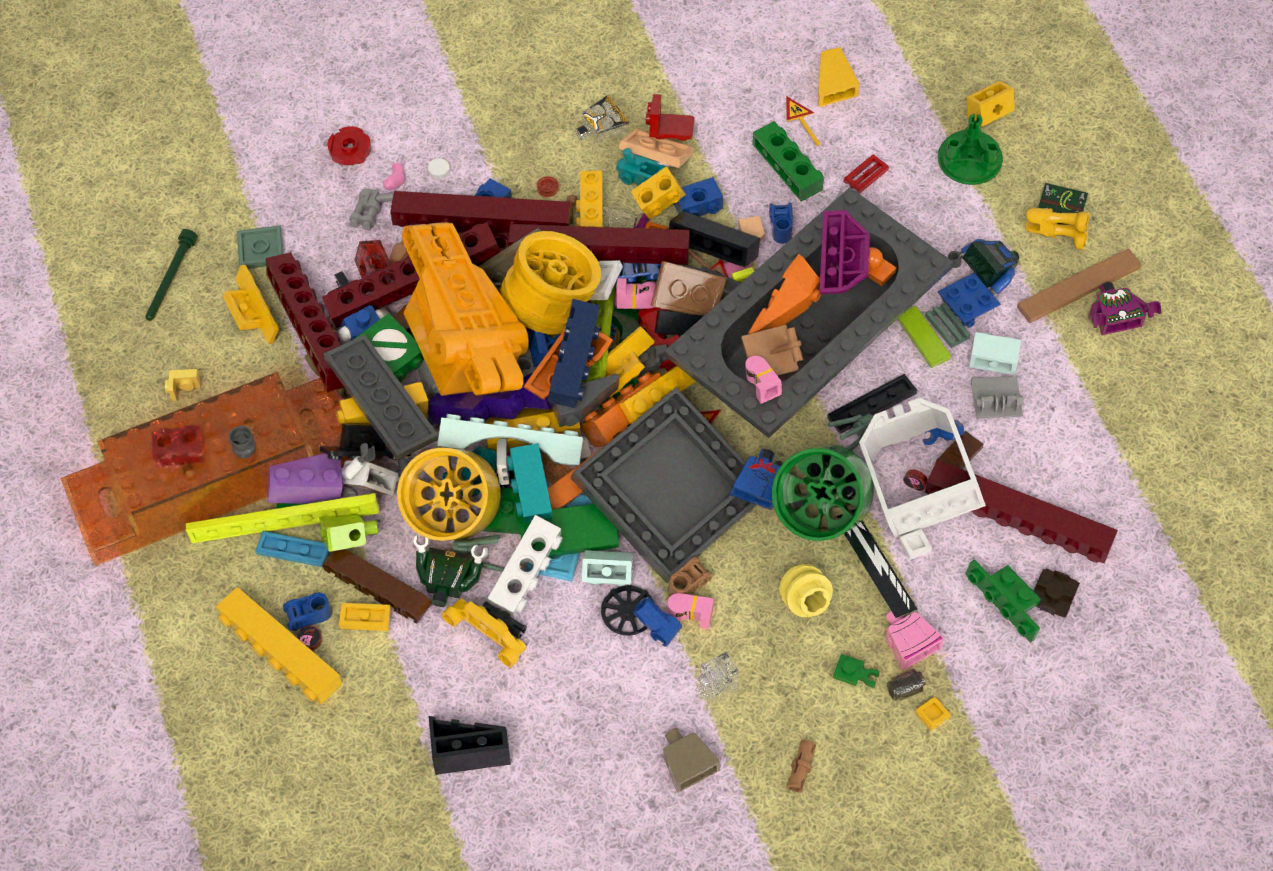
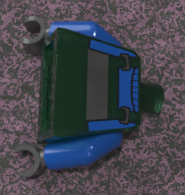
(989, 261)

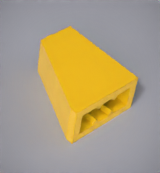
(836, 78)

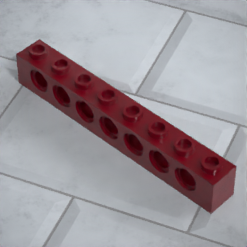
(403, 284)
(305, 314)

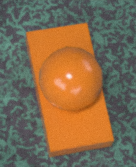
(879, 269)

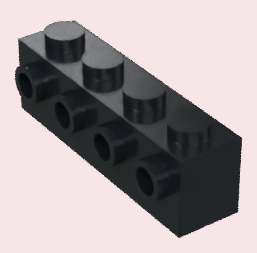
(718, 239)

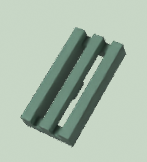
(930, 315)

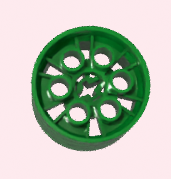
(786, 492)

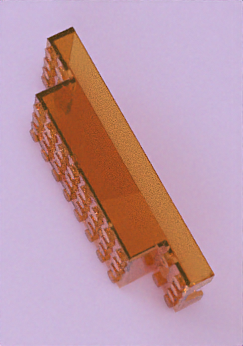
(162, 500)

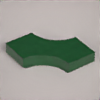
(625, 321)

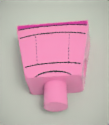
(911, 639)

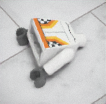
(369, 476)

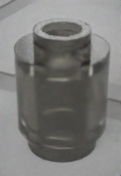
(906, 685)

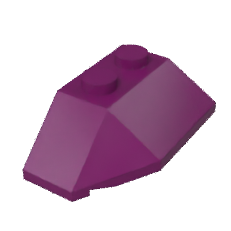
(843, 252)

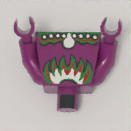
(1120, 310)

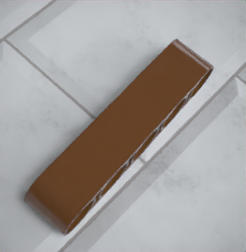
(378, 583)

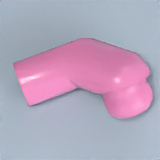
(395, 179)

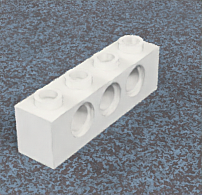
(538, 531)

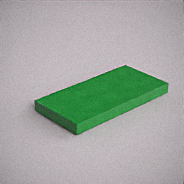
(581, 530)

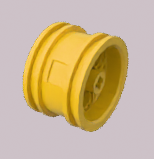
(547, 277)

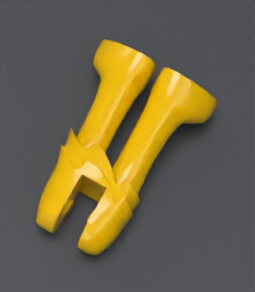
(1045, 221)

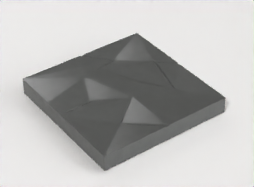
(666, 484)

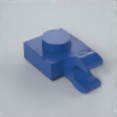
(936, 432)

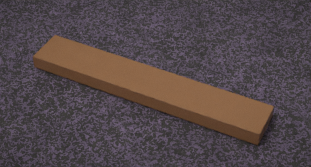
(1078, 285)

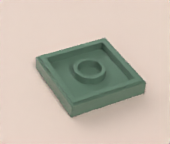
(259, 244)

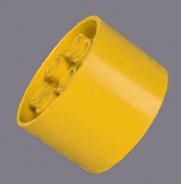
(412, 494)

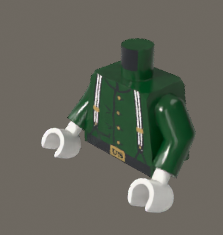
(447, 572)

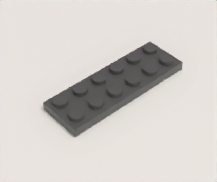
(381, 397)

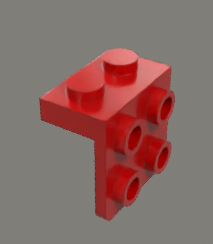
(668, 125)

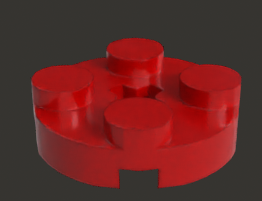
(349, 156)

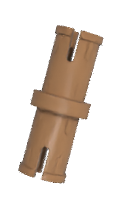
(801, 766)

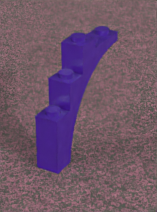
(496, 405)

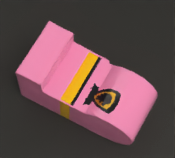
(634, 295)
(765, 379)
(692, 608)

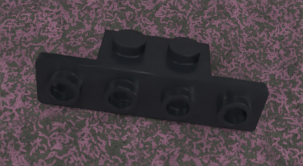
(352, 437)

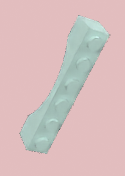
(460, 434)

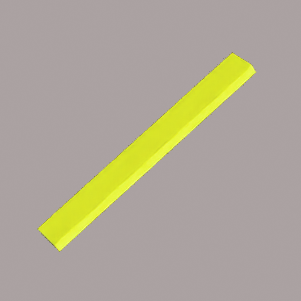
(280, 518)

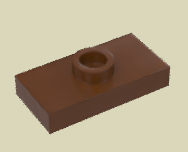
(953, 456)

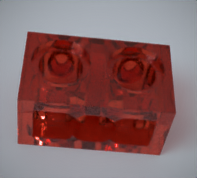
(179, 450)

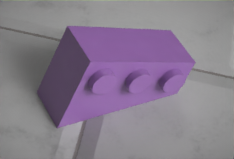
(305, 481)

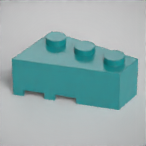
(529, 482)

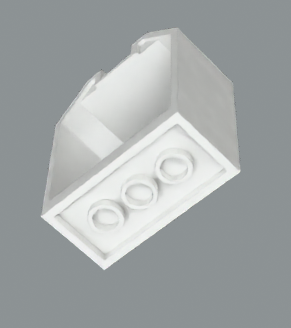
(932, 507)

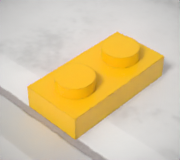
(365, 616)

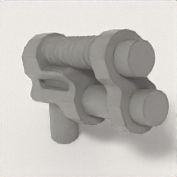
(368, 201)

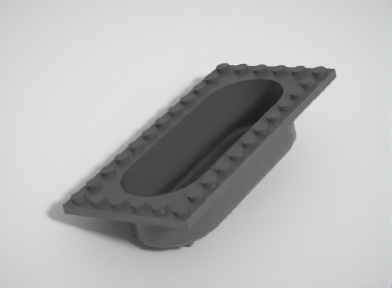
(829, 331)

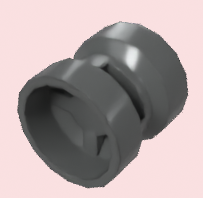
(242, 442)

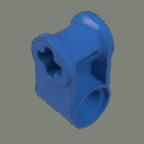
(781, 222)
(306, 611)

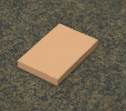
(662, 150)

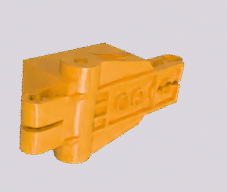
(460, 316)

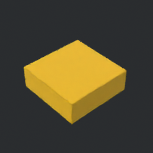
(932, 713)

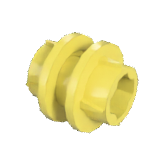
(805, 590)

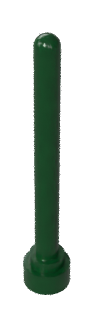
(186, 239)

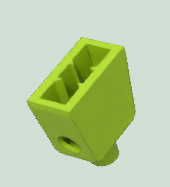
(338, 533)

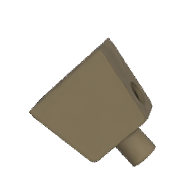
(688, 759)

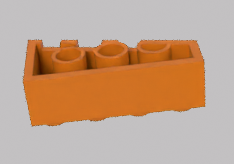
(610, 420)

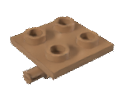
(777, 346)

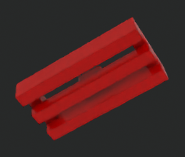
(855, 184)

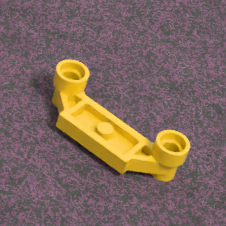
(489, 626)

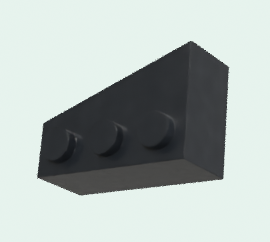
(467, 746)

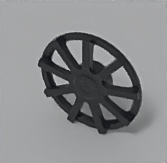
(625, 609)

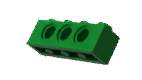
(788, 161)

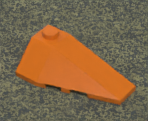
(794, 297)
(541, 379)

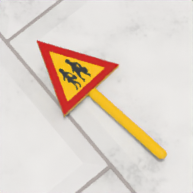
(797, 111)

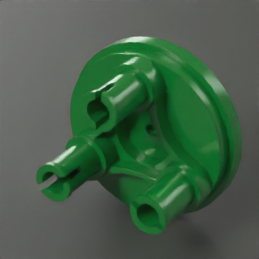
(970, 155)

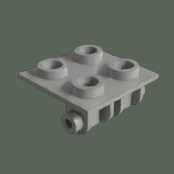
(997, 397)

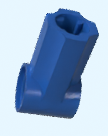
(662, 625)

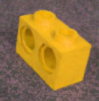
(662, 191)

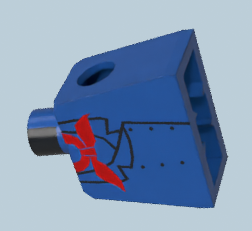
(756, 480)

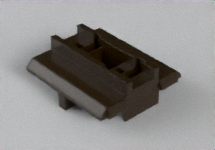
(1055, 592)

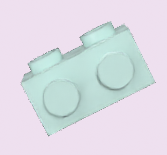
(995, 353)
(607, 567)

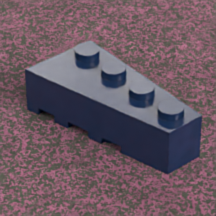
(573, 354)

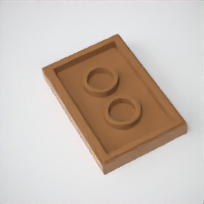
(687, 289)

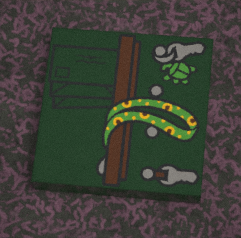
(1062, 199)

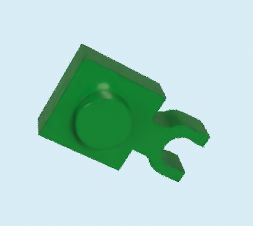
(851, 671)

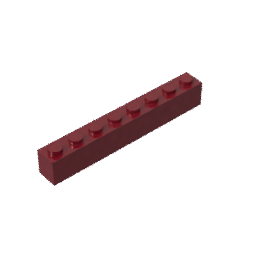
(469, 210)
(621, 244)
(1030, 514)

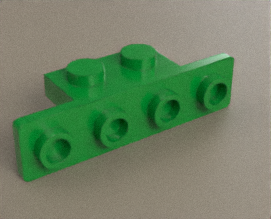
(1009, 595)

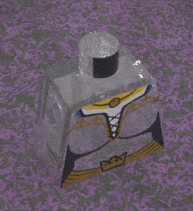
(603, 122)

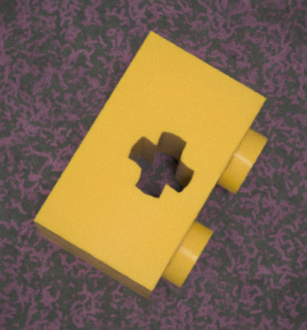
(991, 102)

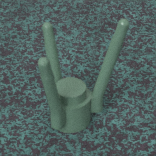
(859, 427)
(465, 545)

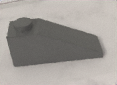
(594, 394)

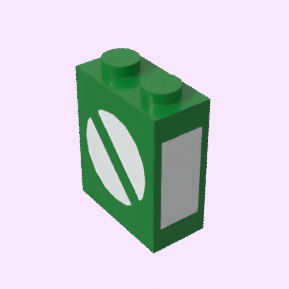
(395, 346)

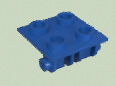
(628, 272)
(968, 299)

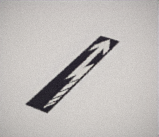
(879, 570)

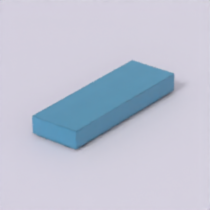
(292, 549)

